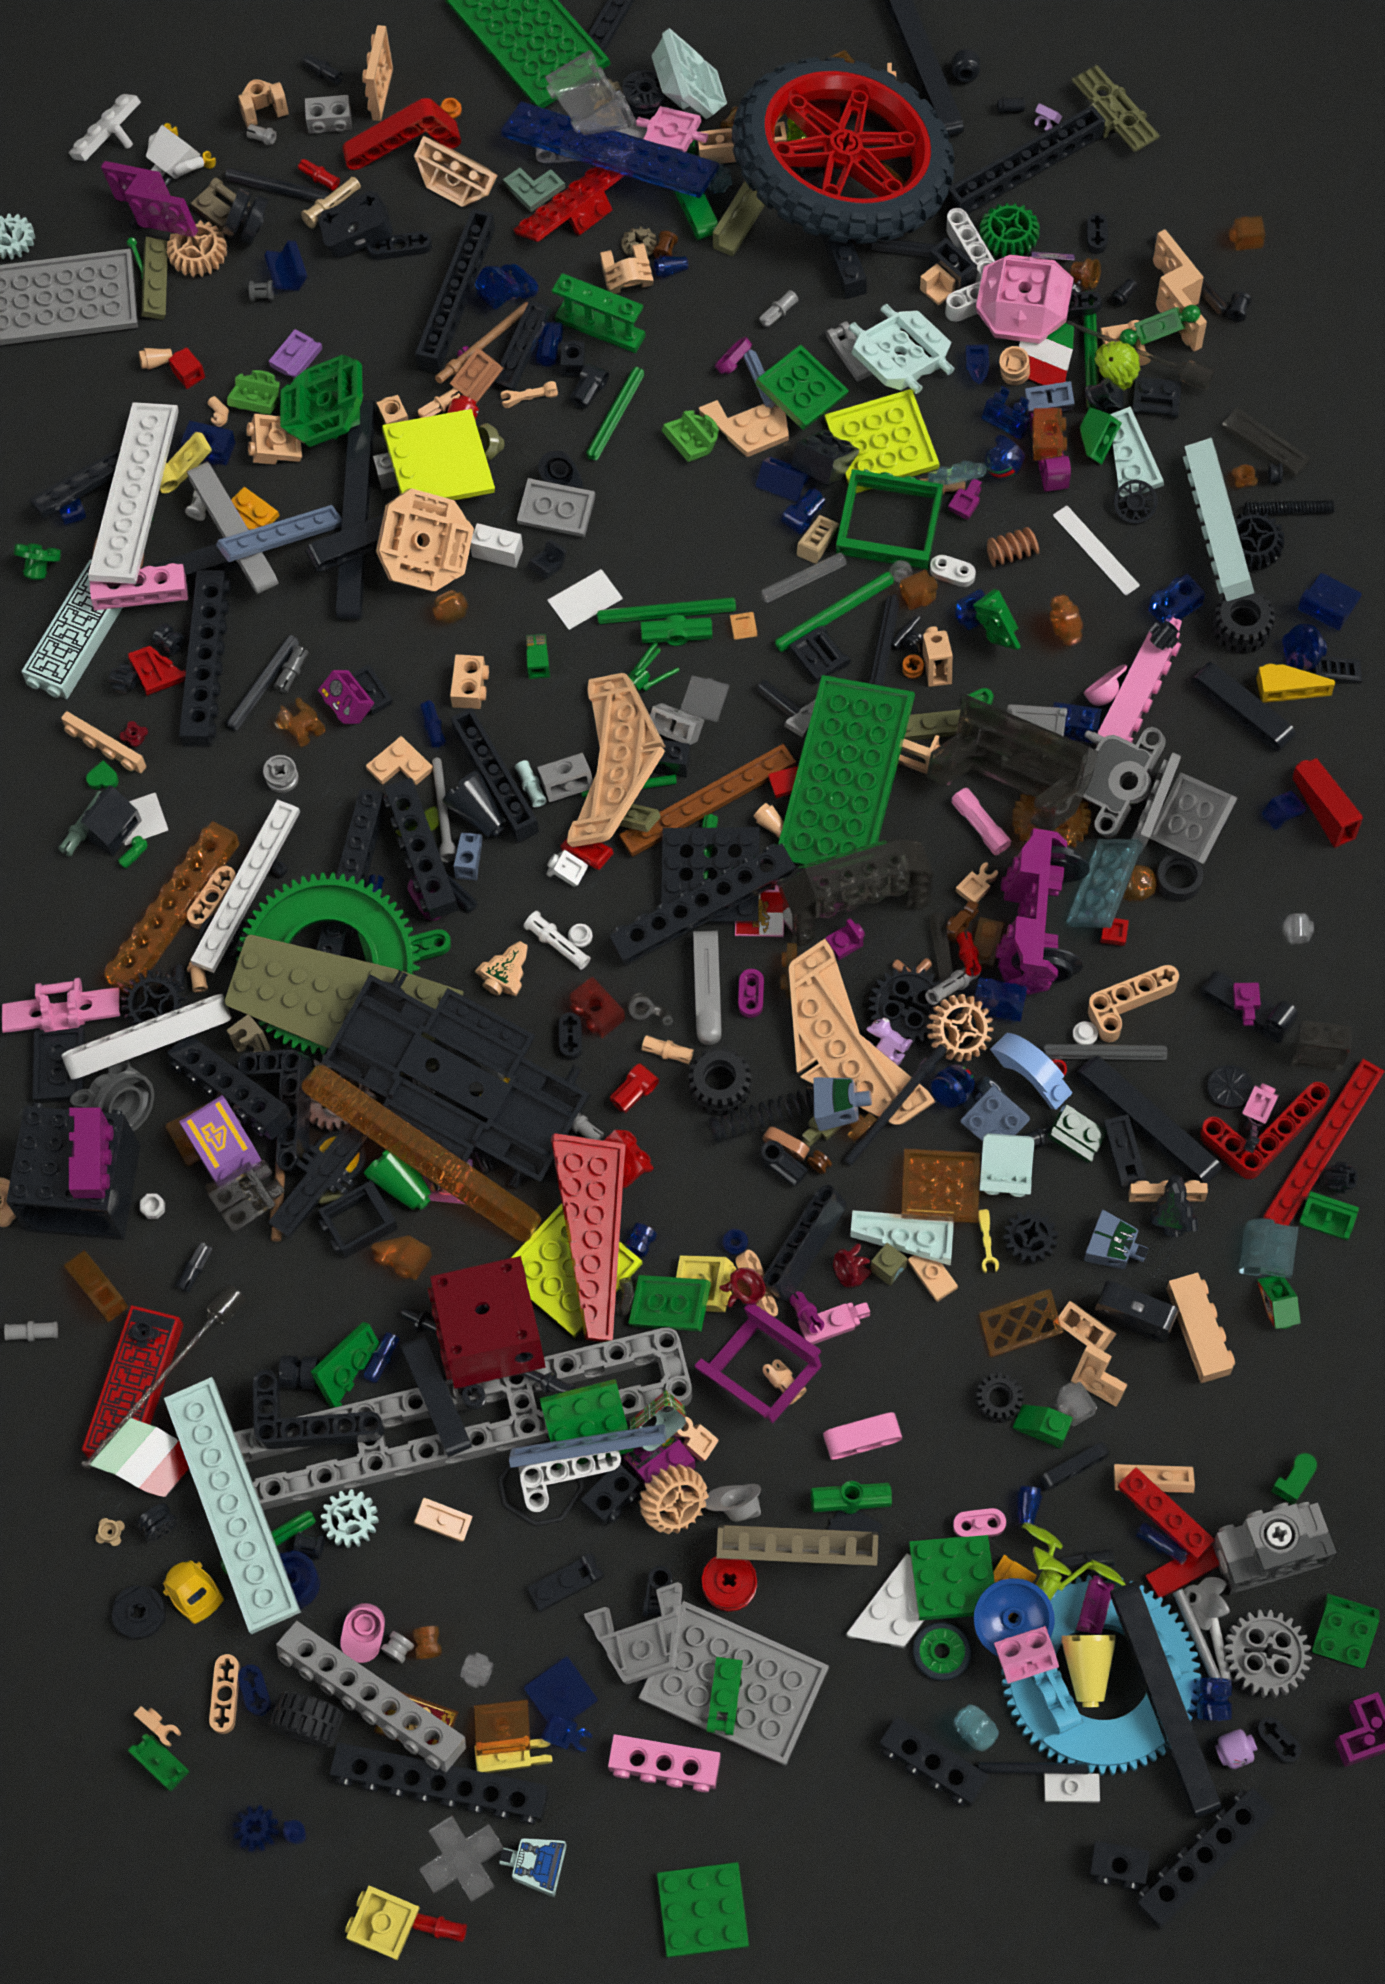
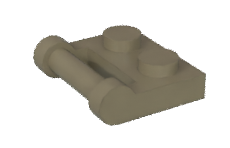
(211, 207)

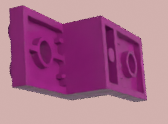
(149, 199)

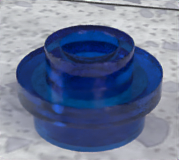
(735, 1234)

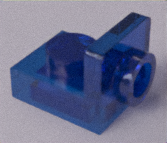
(1282, 809)

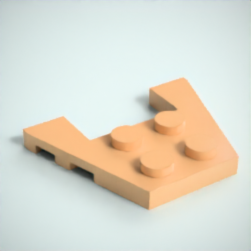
(752, 429)

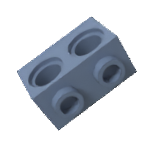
(1050, 396)

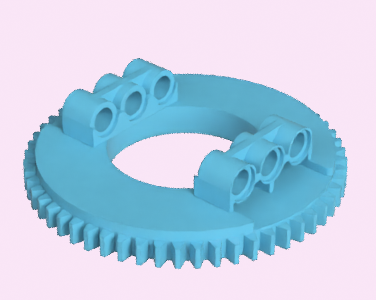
(1051, 1712)

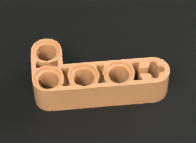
(1135, 998)

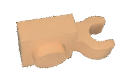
(152, 1721)

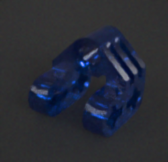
(504, 288)

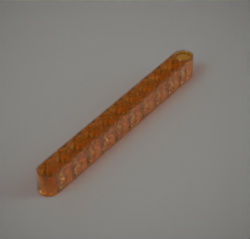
(421, 1153)

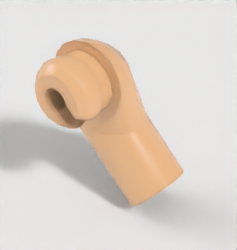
(221, 412)

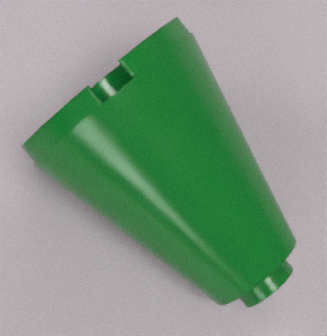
(399, 1180)

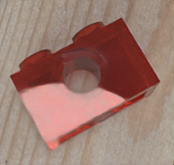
(591, 995)

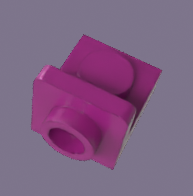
(846, 939)

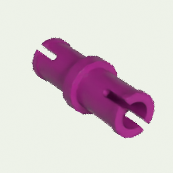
(806, 1312)

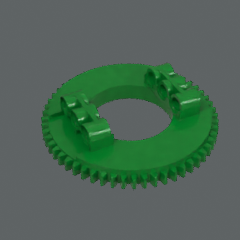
(378, 925)

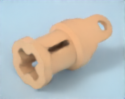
(781, 1377)

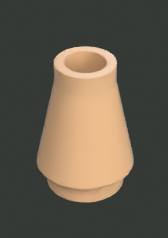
(152, 357)
(769, 819)

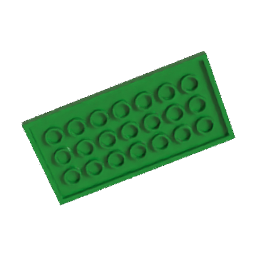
(528, 39)
(845, 769)

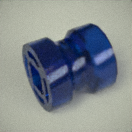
(640, 1240)

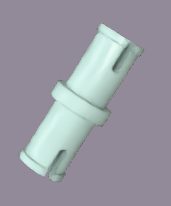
(530, 783)

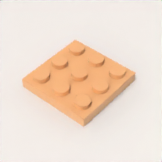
(378, 72)

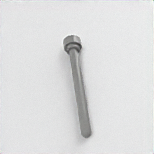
(447, 849)

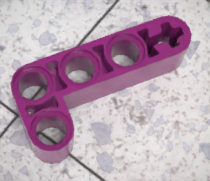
(1054, 471)

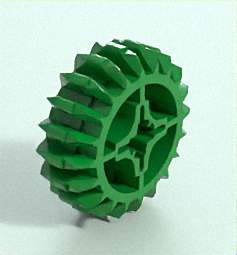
(1006, 224)

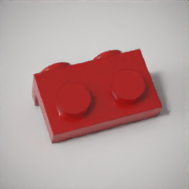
(635, 1161)

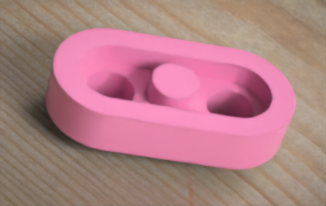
(978, 1521)

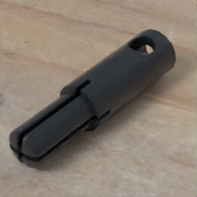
(897, 640)

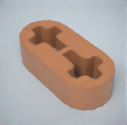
(791, 1145)

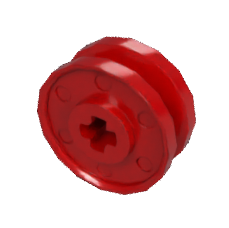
(728, 1597)

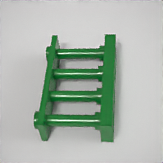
(595, 323)

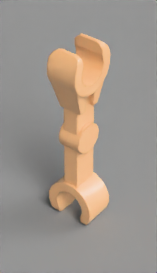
(549, 390)

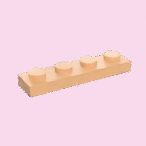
(110, 748)

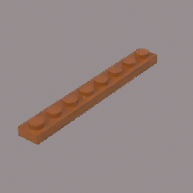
(710, 798)

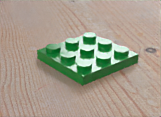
(801, 387)
(585, 1413)
(950, 1575)
(702, 1910)

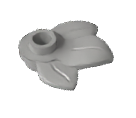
(1208, 1601)

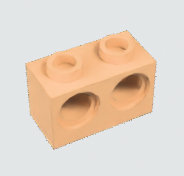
(466, 681)

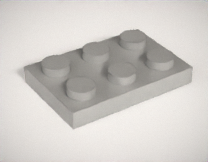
(556, 507)

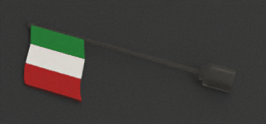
(1052, 357)
(144, 1452)

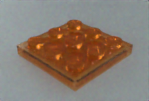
(940, 1185)

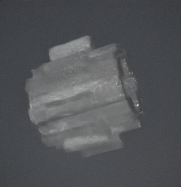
(1298, 928)
(476, 1670)

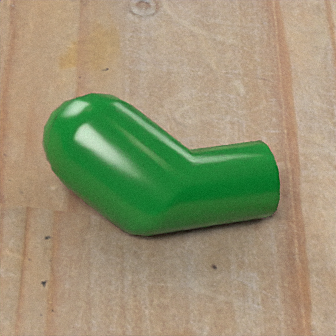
(139, 845)

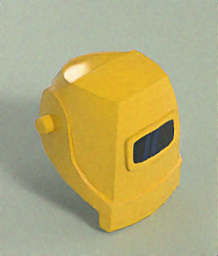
(192, 1591)

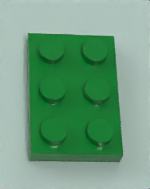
(670, 1303)

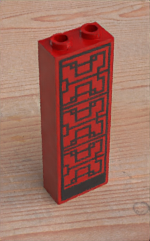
(133, 1374)

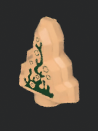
(504, 971)

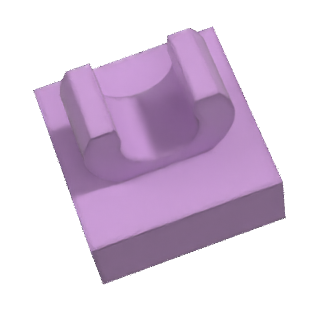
(1048, 115)

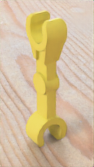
(984, 1223)

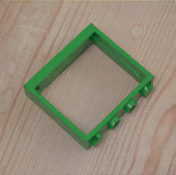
(882, 552)

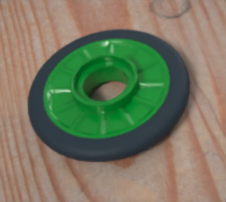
(942, 1668)

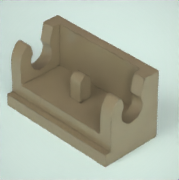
(248, 1034)

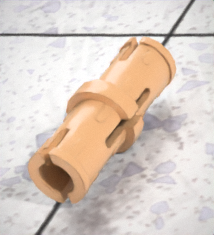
(667, 1049)

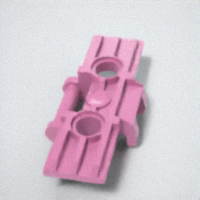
(64, 1015)

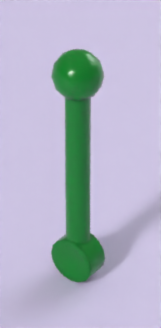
(131, 242)

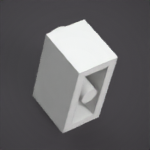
(496, 545)

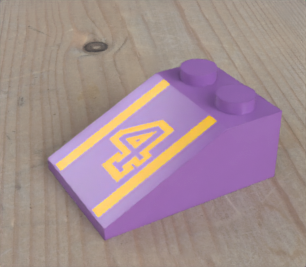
(219, 1139)

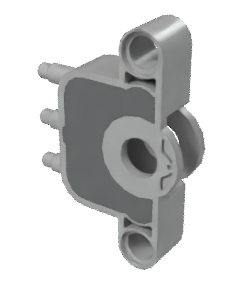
(1114, 763)

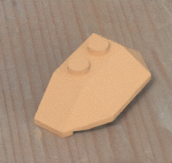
(452, 173)

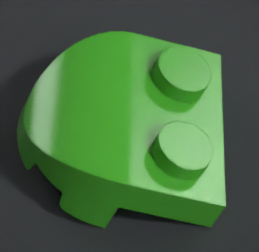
(255, 392)
(692, 435)

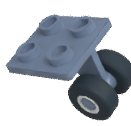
(992, 1111)

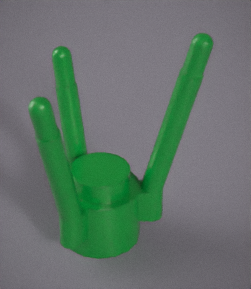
(640, 676)

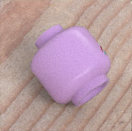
(1236, 1749)

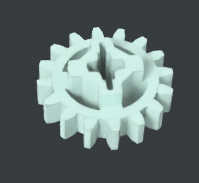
(21, 236)
(355, 1508)

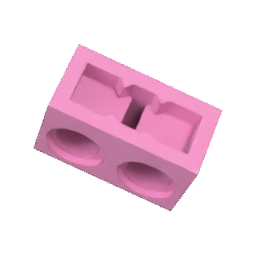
(1026, 1654)

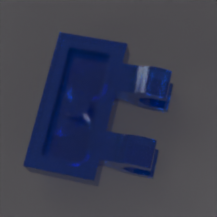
(1004, 417)

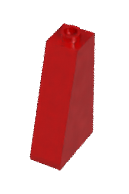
(1328, 802)

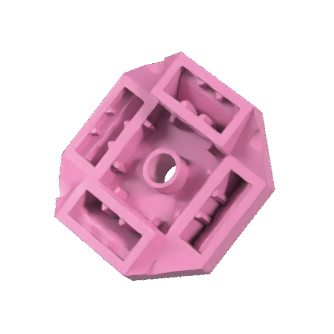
(1019, 314)

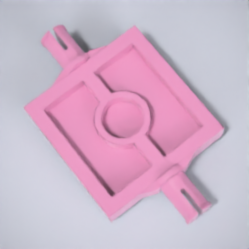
(673, 128)

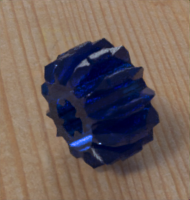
(256, 1838)

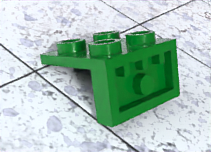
(997, 620)
(1346, 1631)

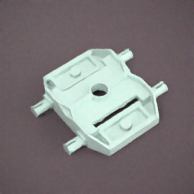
(878, 347)

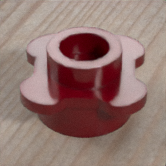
(138, 738)

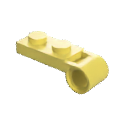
(187, 458)

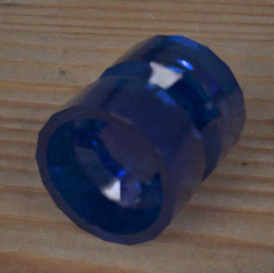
(1214, 1708)

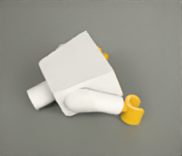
(174, 155)

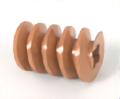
(1011, 545)

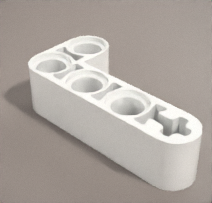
(569, 1471)

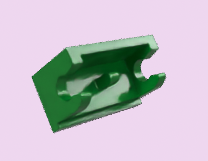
(1329, 1215)
(159, 1761)

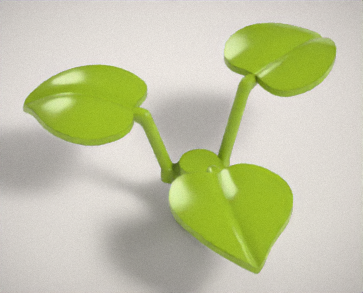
(1049, 1579)

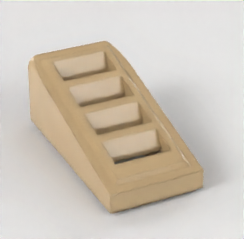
(810, 550)

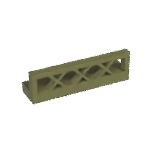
(737, 221)

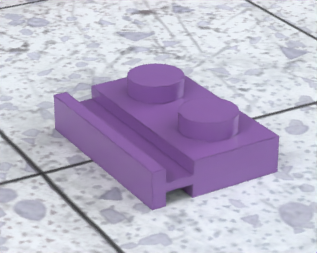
(295, 354)

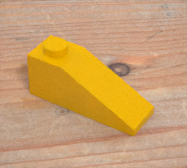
(1288, 683)

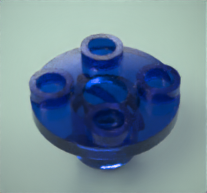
(1304, 647)

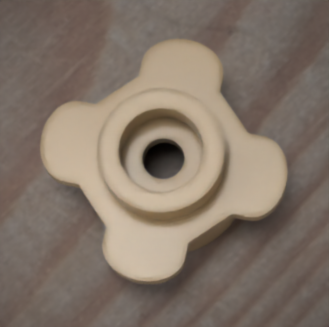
(106, 1525)

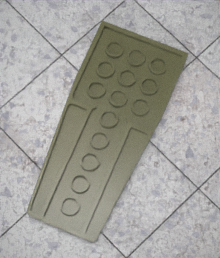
(311, 989)

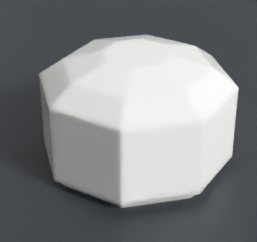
(152, 1206)

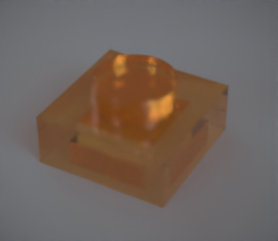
(861, 1126)

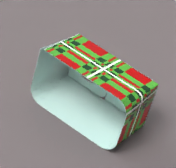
(674, 1419)

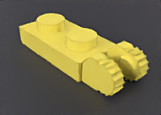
(512, 1760)

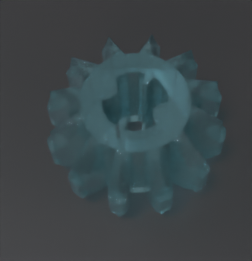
(976, 1727)

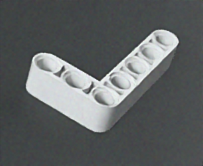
(968, 240)

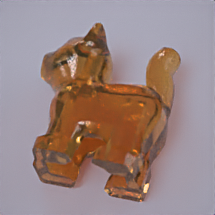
(301, 724)

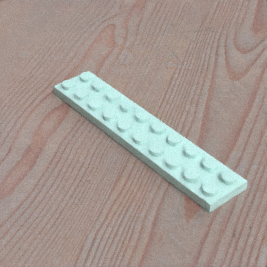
(232, 1506)

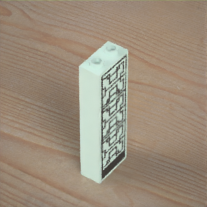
(69, 641)

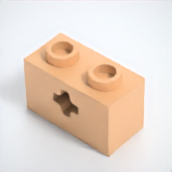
(1085, 1326)

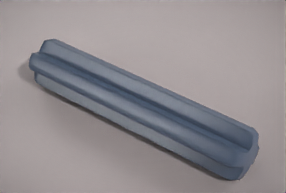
(756, 370)

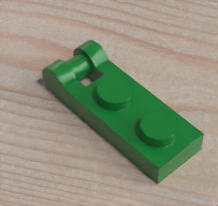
(725, 1695)

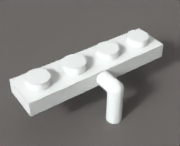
(105, 126)

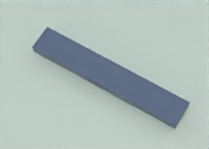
(279, 533)
(587, 1445)

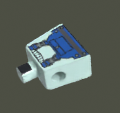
(536, 1863)

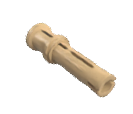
(311, 215)

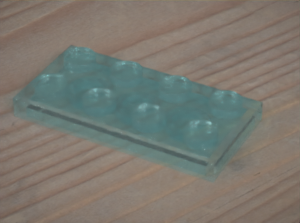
(1105, 884)

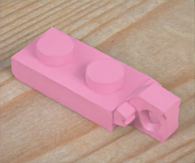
(836, 1321)

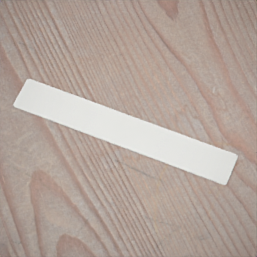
(1096, 550)

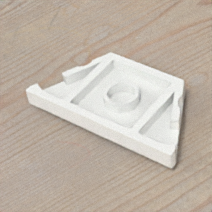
(892, 1612)

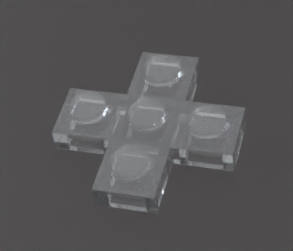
(461, 1858)

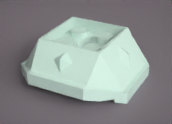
(687, 77)

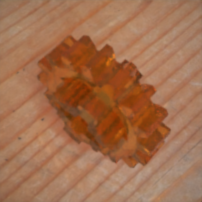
(1066, 620)

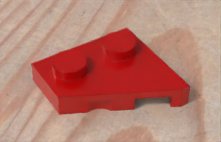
(155, 670)

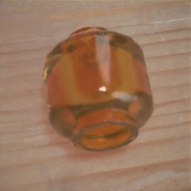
(450, 606)

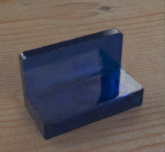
(286, 267)
(781, 478)

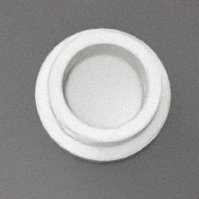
(580, 935)
(1085, 1033)

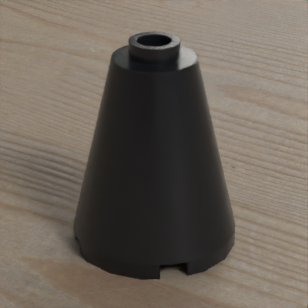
(476, 805)

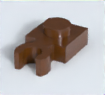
(961, 921)

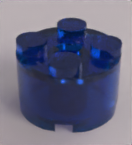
(308, 1580)

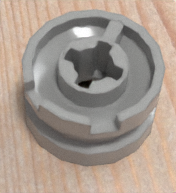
(282, 782)

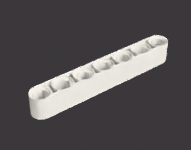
(146, 1036)

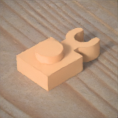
(976, 886)
(698, 1440)

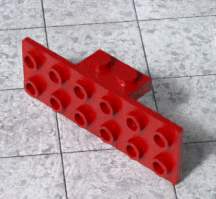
(580, 203)

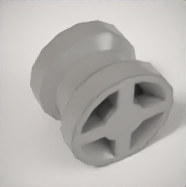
(397, 1647)

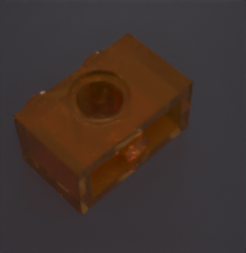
(1048, 421)

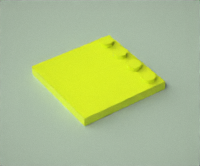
(888, 436)
(439, 455)
(551, 1272)

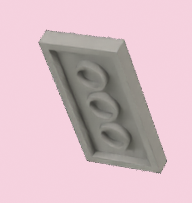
(1155, 800)

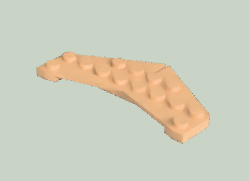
(626, 758)
(829, 1034)

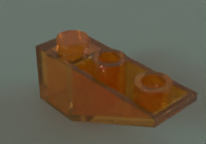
(96, 1286)

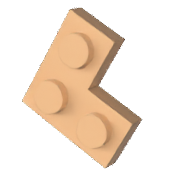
(398, 757)
(1095, 1379)

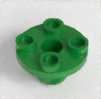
(36, 559)

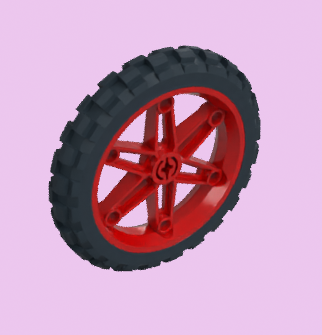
(823, 210)

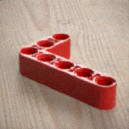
(400, 128)
(1270, 1136)

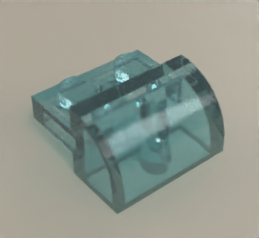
(1268, 1248)

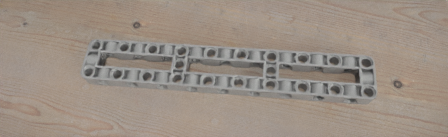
(498, 1437)

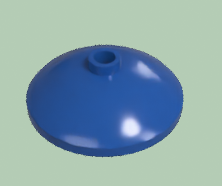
(1009, 1597)

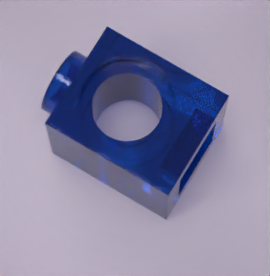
(963, 605)

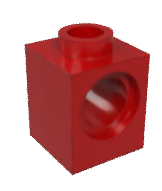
(186, 367)

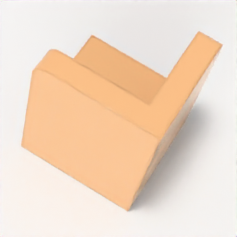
(937, 284)

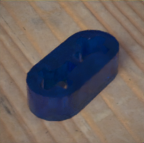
(248, 1691)

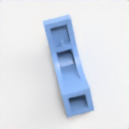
(1034, 1065)

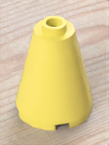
(1089, 1665)

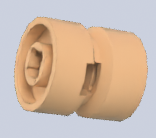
(1014, 365)

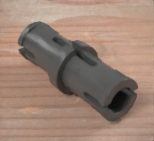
(291, 669)

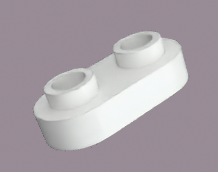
(952, 571)

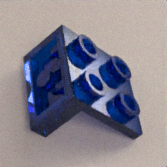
(1329, 601)

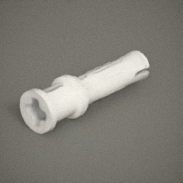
(550, 931)

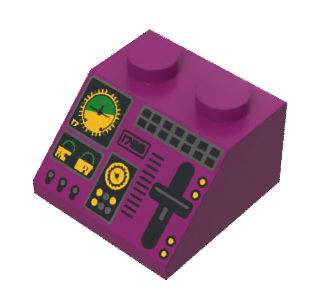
(649, 1463)

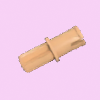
(439, 404)

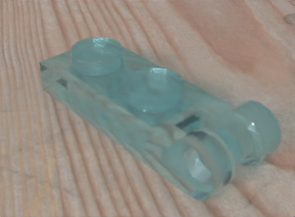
(957, 473)

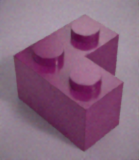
(1369, 1736)

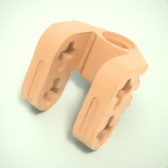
(259, 95)
(627, 271)

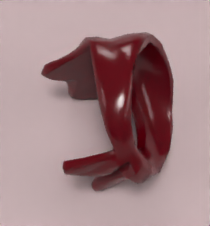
(851, 1268)
(746, 1286)

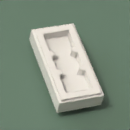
(1072, 1788)

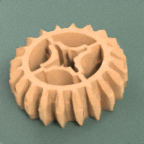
(197, 253)
(964, 1018)
(667, 1494)

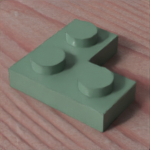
(530, 192)

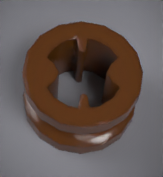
(819, 1162)

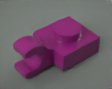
(966, 501)
(1247, 999)

